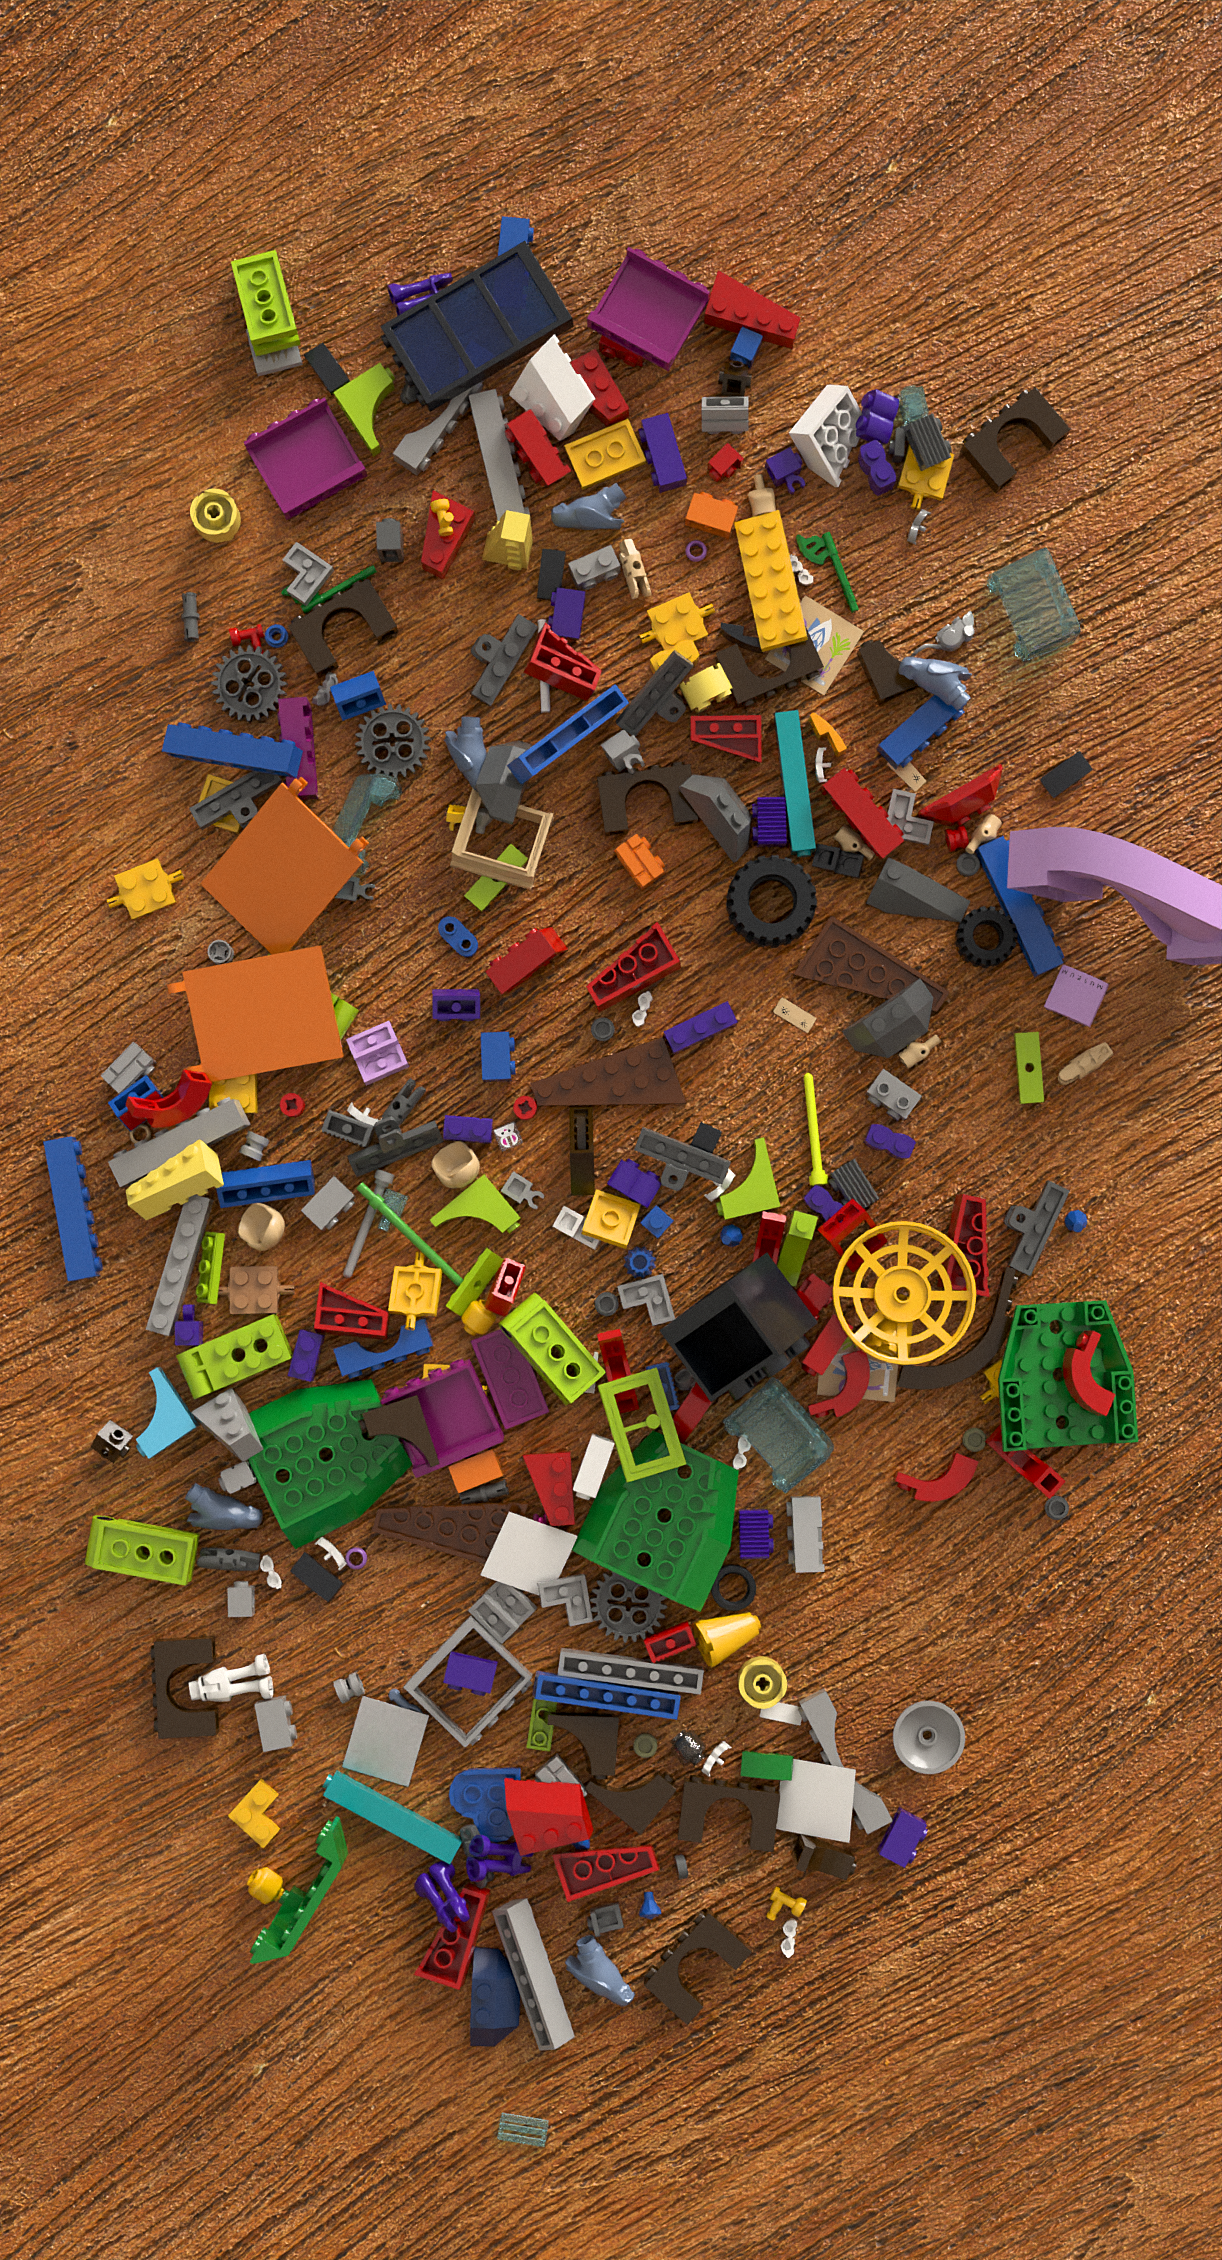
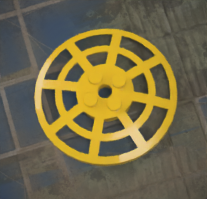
(914, 1282)

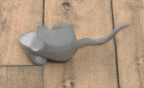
(952, 636)

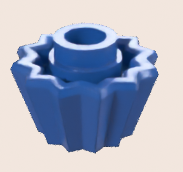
(639, 1262)

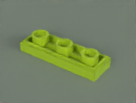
(485, 888)
(1028, 1052)
(210, 1267)
(474, 1281)
(539, 1732)

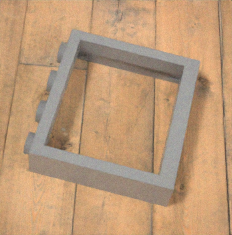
(490, 1717)

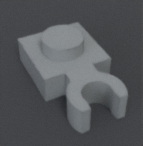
(519, 1188)

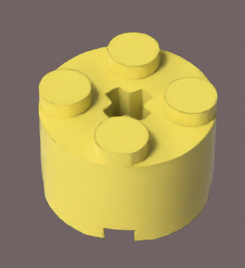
(206, 506)
(706, 687)
(771, 1692)

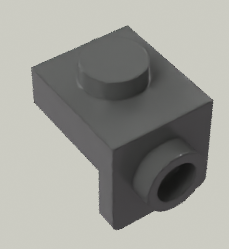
(896, 446)
(605, 1918)

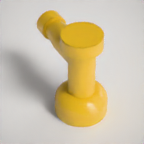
(440, 507)
(780, 1898)

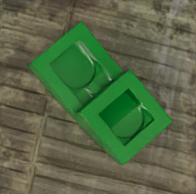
(767, 1766)

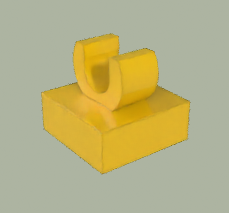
(455, 815)

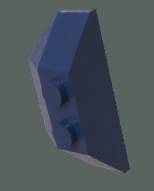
(493, 1998)

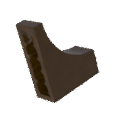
(882, 672)
(581, 1150)
(404, 1421)
(596, 1735)
(637, 1803)
(818, 1855)

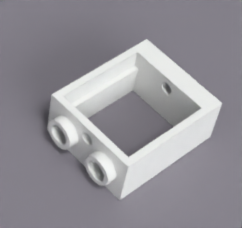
(593, 1466)

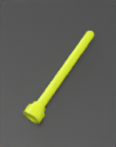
(818, 1175)

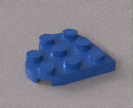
(481, 1796)

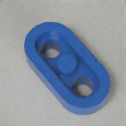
(458, 936)

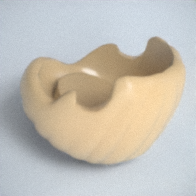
(456, 1165)
(261, 1226)

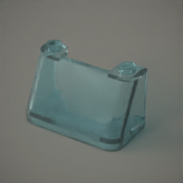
(1035, 604)
(364, 791)
(780, 1433)

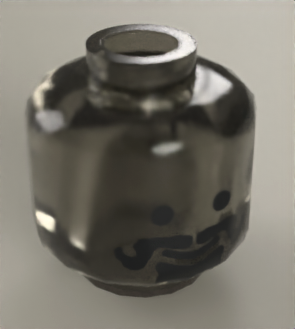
(688, 1748)

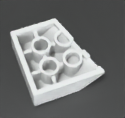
(553, 390)
(828, 432)

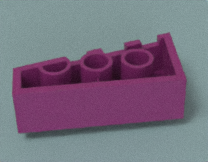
(297, 726)

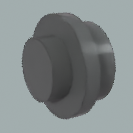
(602, 1029)
(606, 1304)
(1056, 1507)

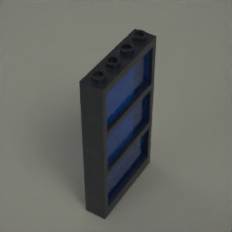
(476, 326)

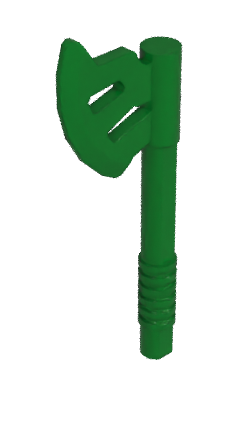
(830, 551)
(317, 599)

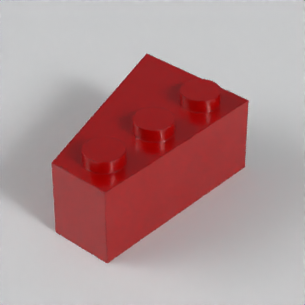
(608, 403)
(535, 448)
(441, 550)
(561, 665)
(731, 734)
(525, 959)
(815, 1294)
(348, 1316)
(554, 1484)

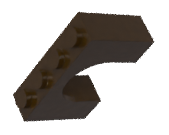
(1029, 411)
(359, 600)
(749, 688)
(616, 787)
(172, 1718)
(701, 1793)
(708, 1933)

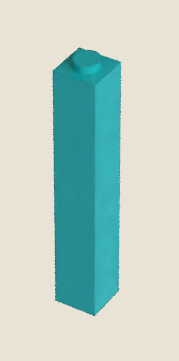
(794, 783)
(392, 1816)

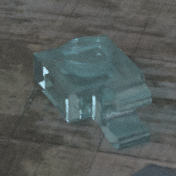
(396, 1203)

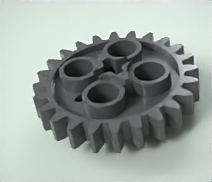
(231, 673)
(392, 720)
(626, 1625)

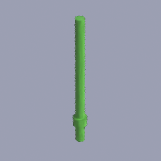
(376, 1202)

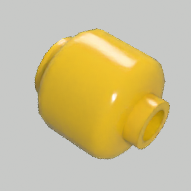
(477, 1318)
(265, 1885)

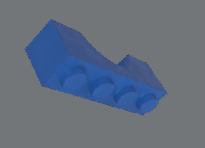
(354, 1357)

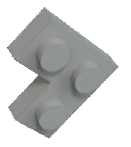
(312, 573)
(900, 812)
(653, 1293)
(572, 1592)

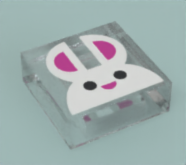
(507, 1136)

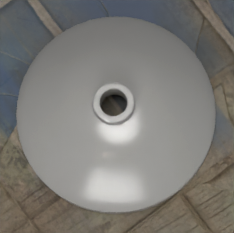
(940, 1749)

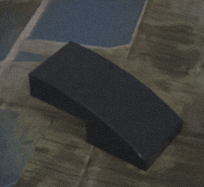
(326, 368)
(550, 573)
(734, 634)
(1066, 774)
(838, 861)
(706, 1138)
(317, 1577)

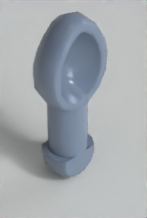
(395, 1695)

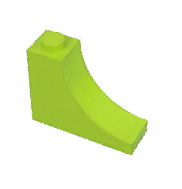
(361, 401)
(756, 1192)
(482, 1202)
(795, 1245)

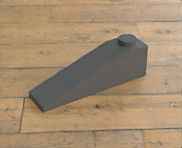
(913, 894)

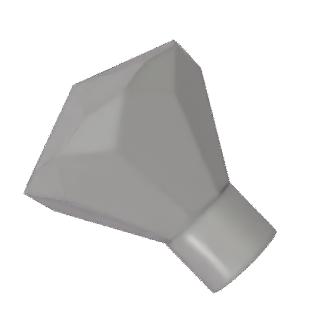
(482, 820)

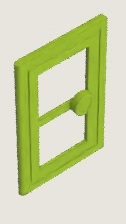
(664, 1419)

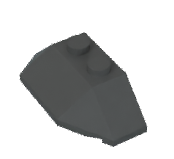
(497, 784)
(720, 811)
(893, 1022)

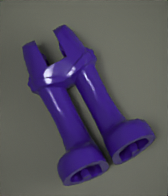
(399, 293)
(481, 1846)
(454, 1906)

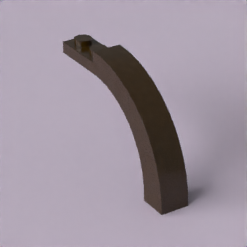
(975, 1358)

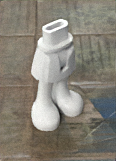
(218, 1684)

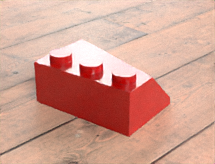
(546, 1814)

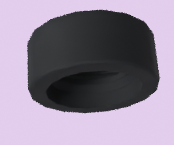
(751, 1588)

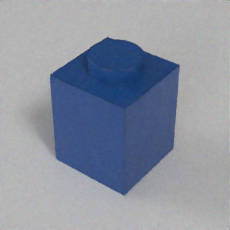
(746, 347)
(656, 1222)

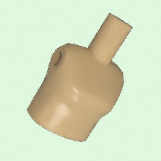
(762, 499)
(984, 832)
(852, 841)
(917, 1051)

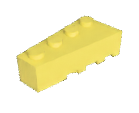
(510, 541)
(176, 1180)

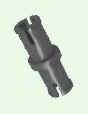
(190, 617)
(484, 1492)

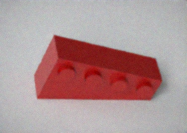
(598, 1869)
(450, 1952)

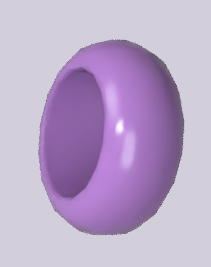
(696, 543)
(362, 1552)

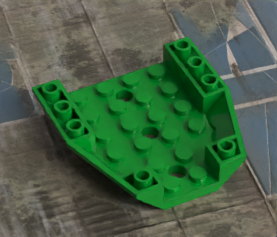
(1034, 1399)
(322, 1492)
(682, 1551)
(299, 1906)

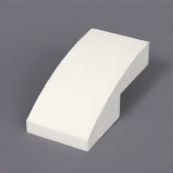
(572, 1225)

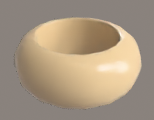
(148, 1137)

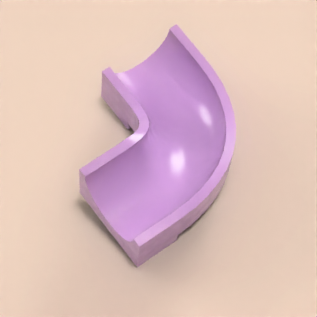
(1169, 898)

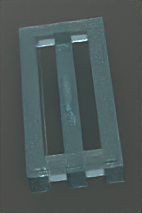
(523, 2129)

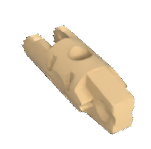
(633, 569)
(1085, 1063)

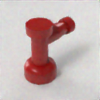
(252, 633)

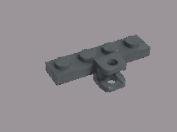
(500, 657)
(657, 696)
(235, 799)
(394, 1145)
(681, 1159)
(1034, 1226)

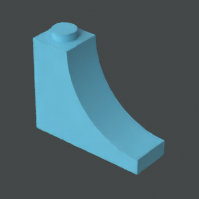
(170, 1421)

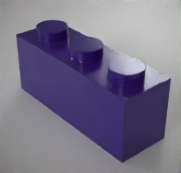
(662, 453)
(700, 1028)

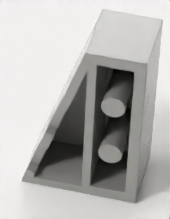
(230, 1424)
(805, 1533)

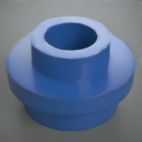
(273, 630)

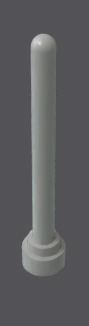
(382, 1180)

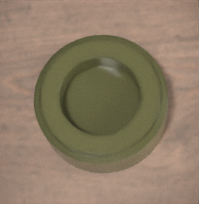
(974, 1439)
(645, 1745)

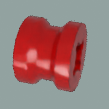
(956, 838)
(295, 1107)
(525, 1112)

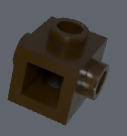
(734, 379)
(112, 1442)

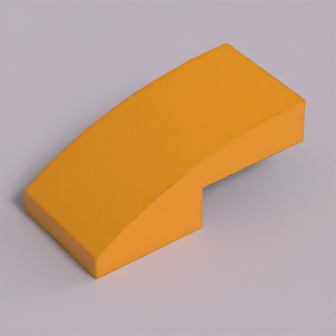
(824, 729)

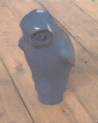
(591, 511)
(938, 678)
(467, 748)
(220, 1511)
(598, 1972)

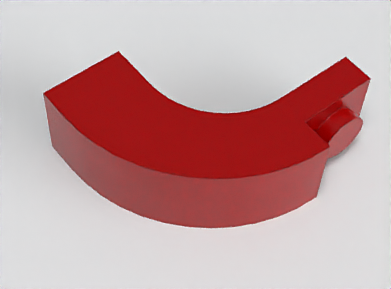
(175, 1107)
(769, 1235)
(617, 1367)
(1079, 1377)
(856, 1383)
(690, 1412)
(1028, 1466)
(945, 1486)

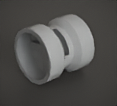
(217, 951)
(254, 1145)
(349, 1687)

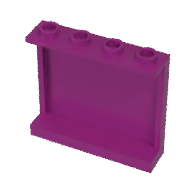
(649, 309)
(305, 458)
(454, 1412)

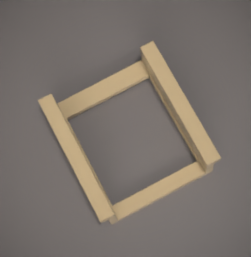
(492, 868)

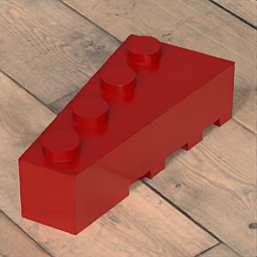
(738, 306)
(863, 813)
(635, 969)
(968, 1232)

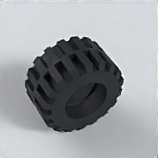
(1000, 923)

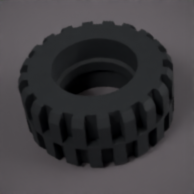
(771, 870)

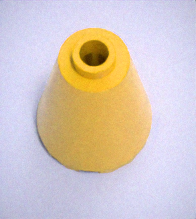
(888, 1327)
(724, 1635)

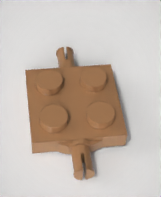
(254, 1290)

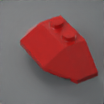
(964, 801)

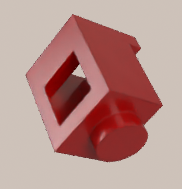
(724, 463)

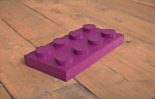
(509, 1379)

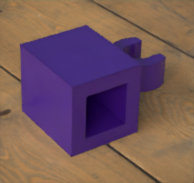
(785, 469)
(189, 1331)

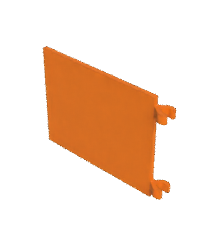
(282, 870)
(262, 1014)

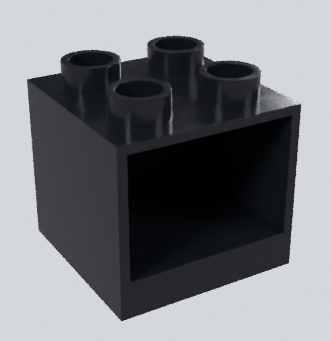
(741, 1331)

